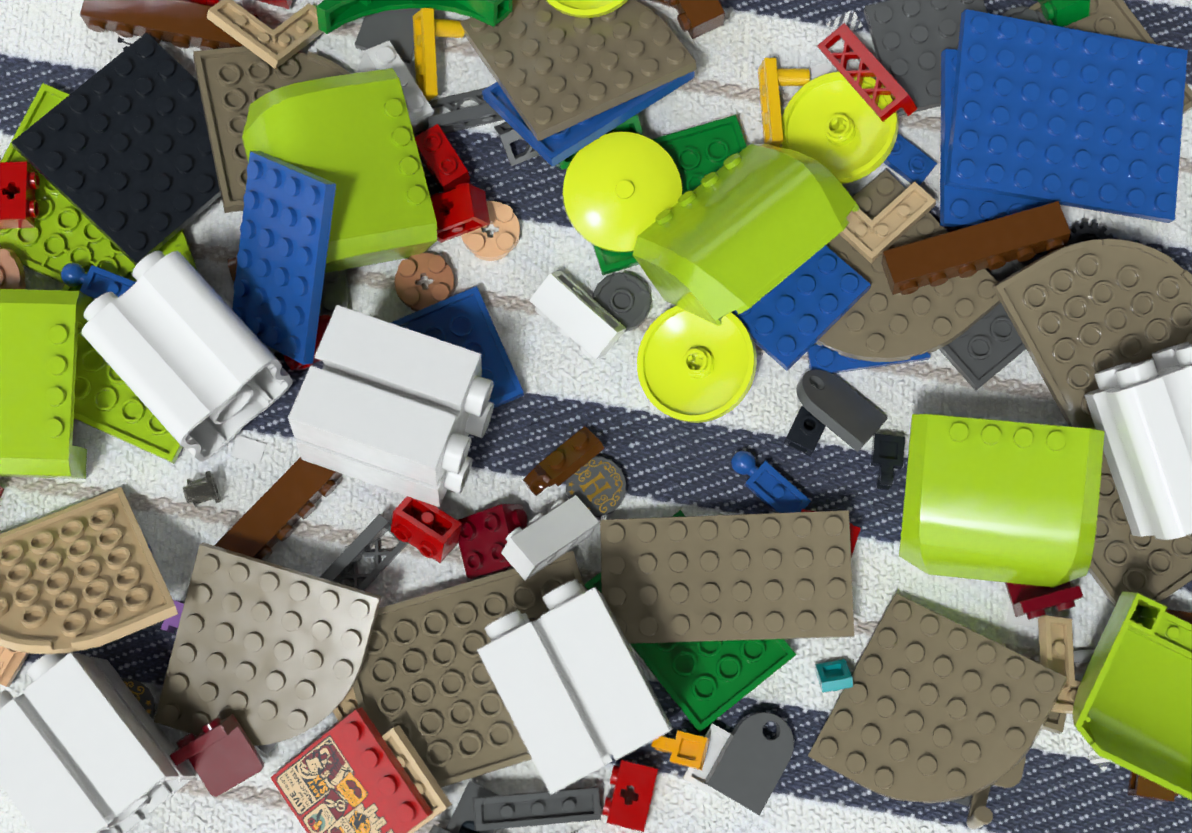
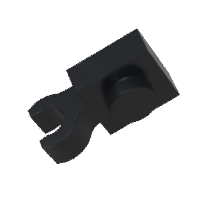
(887, 454)

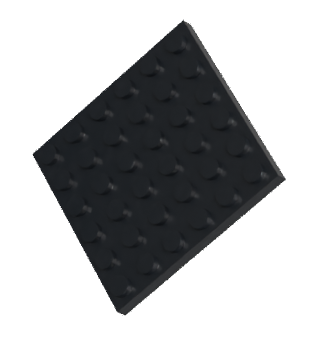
(130, 149)

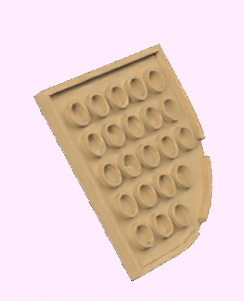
(79, 579)

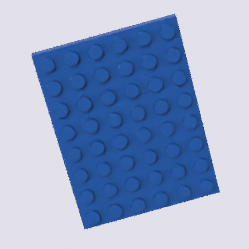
(1066, 117)

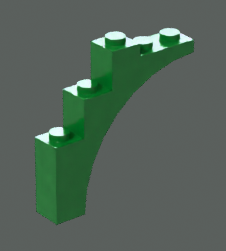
(335, 13)

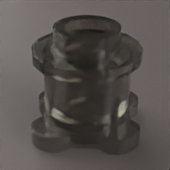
(201, 490)

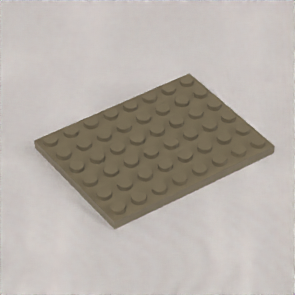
(432, 681)

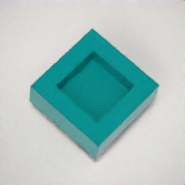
(834, 675)

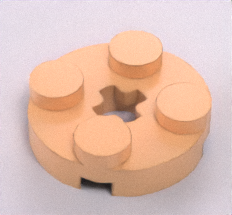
(502, 242)

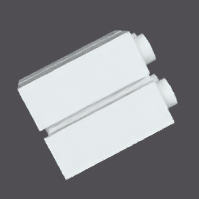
(392, 407)
(572, 685)
(83, 749)

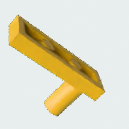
(425, 30)
(769, 81)

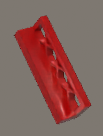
(873, 69)

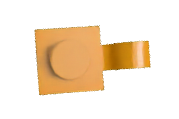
(685, 749)

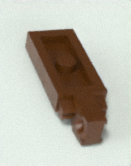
(564, 461)

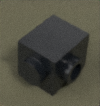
(804, 432)

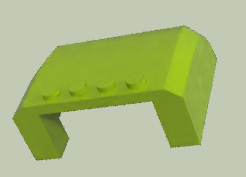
(363, 141)
(743, 230)
(39, 383)
(1001, 499)
(1139, 693)

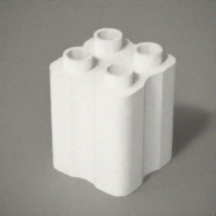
(185, 353)
(1149, 439)

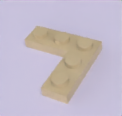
(270, 45)
(881, 232)
(1058, 655)
(417, 772)

